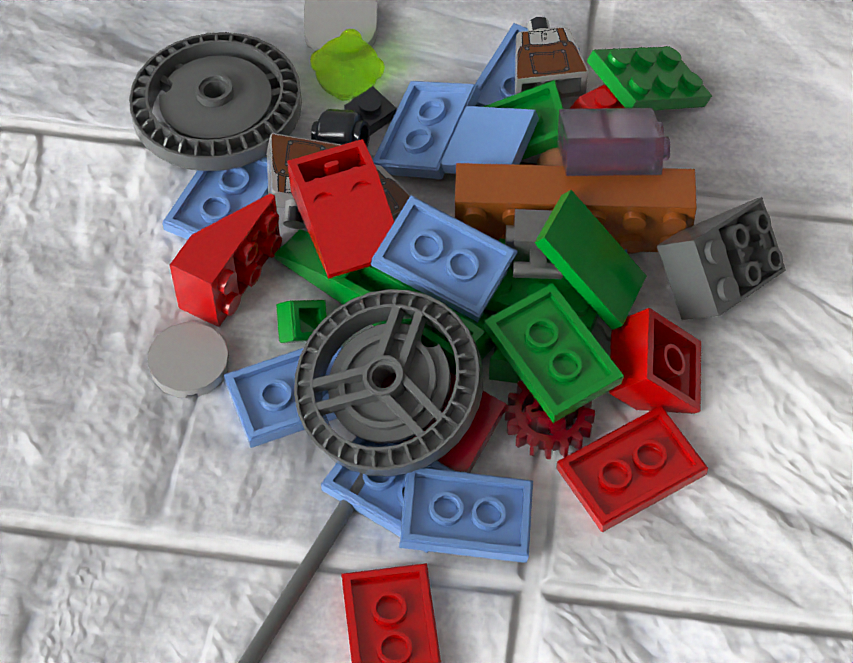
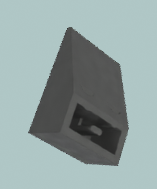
(721, 260)

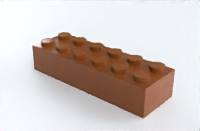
(632, 208)

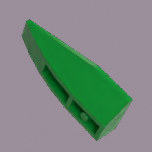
(303, 259)

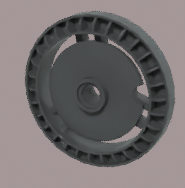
(215, 100)
(406, 405)

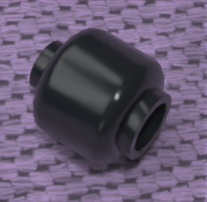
(340, 127)

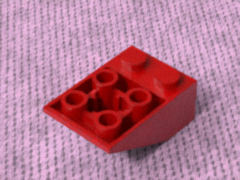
(341, 205)
(225, 260)

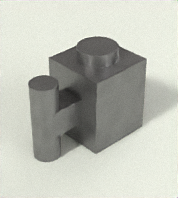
(521, 236)

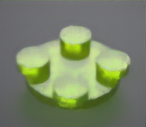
(346, 65)

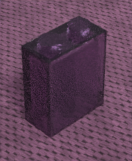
(611, 142)

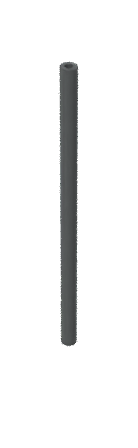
(301, 578)

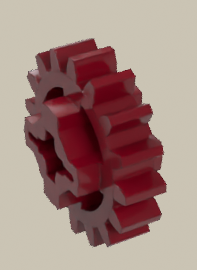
(538, 430)

